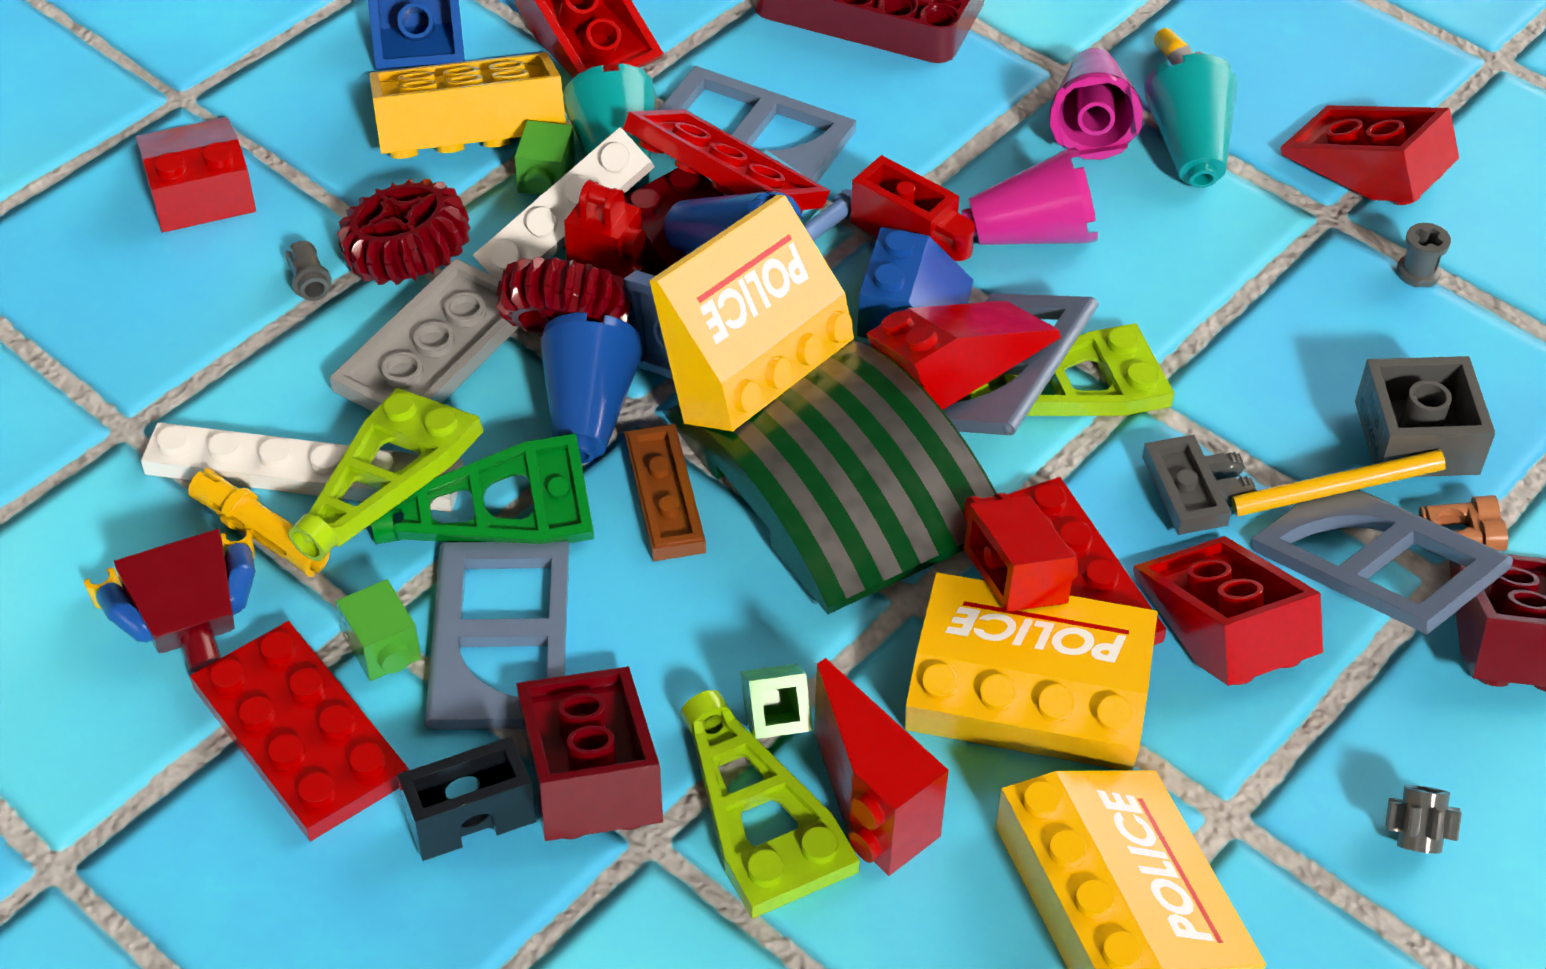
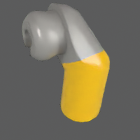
(1172, 46)

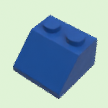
(415, 33)
(906, 274)

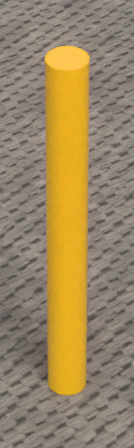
(1338, 483)

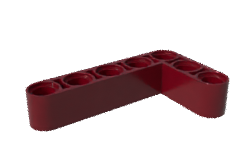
(906, 27)

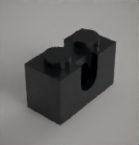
(499, 803)

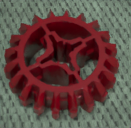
(404, 231)
(547, 288)

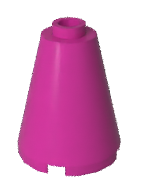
(1095, 107)
(1036, 206)

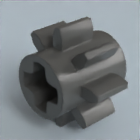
(1423, 819)

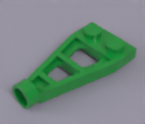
(557, 491)

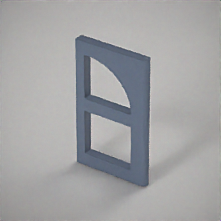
(810, 158)
(1007, 406)
(1401, 531)
(454, 693)

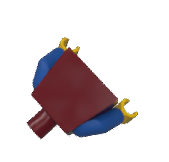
(180, 593)

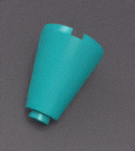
(601, 102)
(1194, 114)

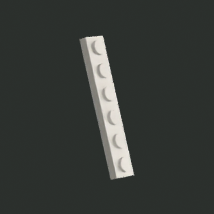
(264, 461)

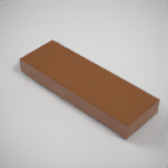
(664, 493)

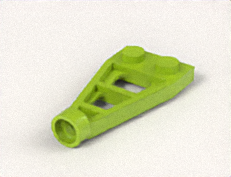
(1127, 365)
(402, 419)
(782, 867)

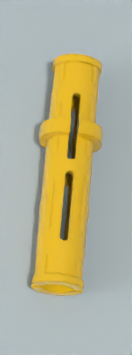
(243, 511)

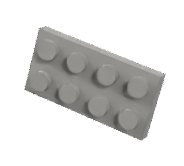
(429, 342)

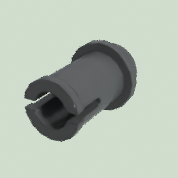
(310, 278)

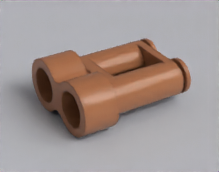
(1479, 515)

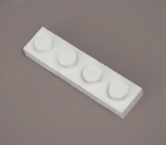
(540, 227)

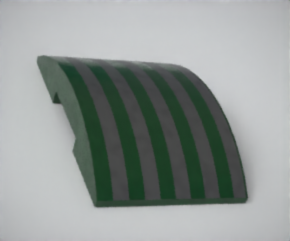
(850, 475)

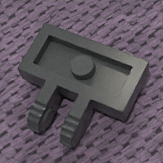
(1193, 485)

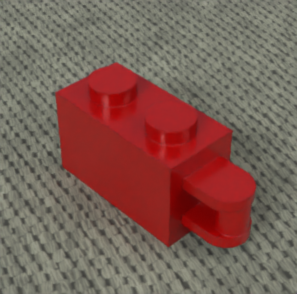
(903, 200)
(605, 231)
(1018, 552)

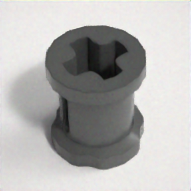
(1425, 247)

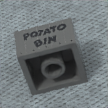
(1423, 408)

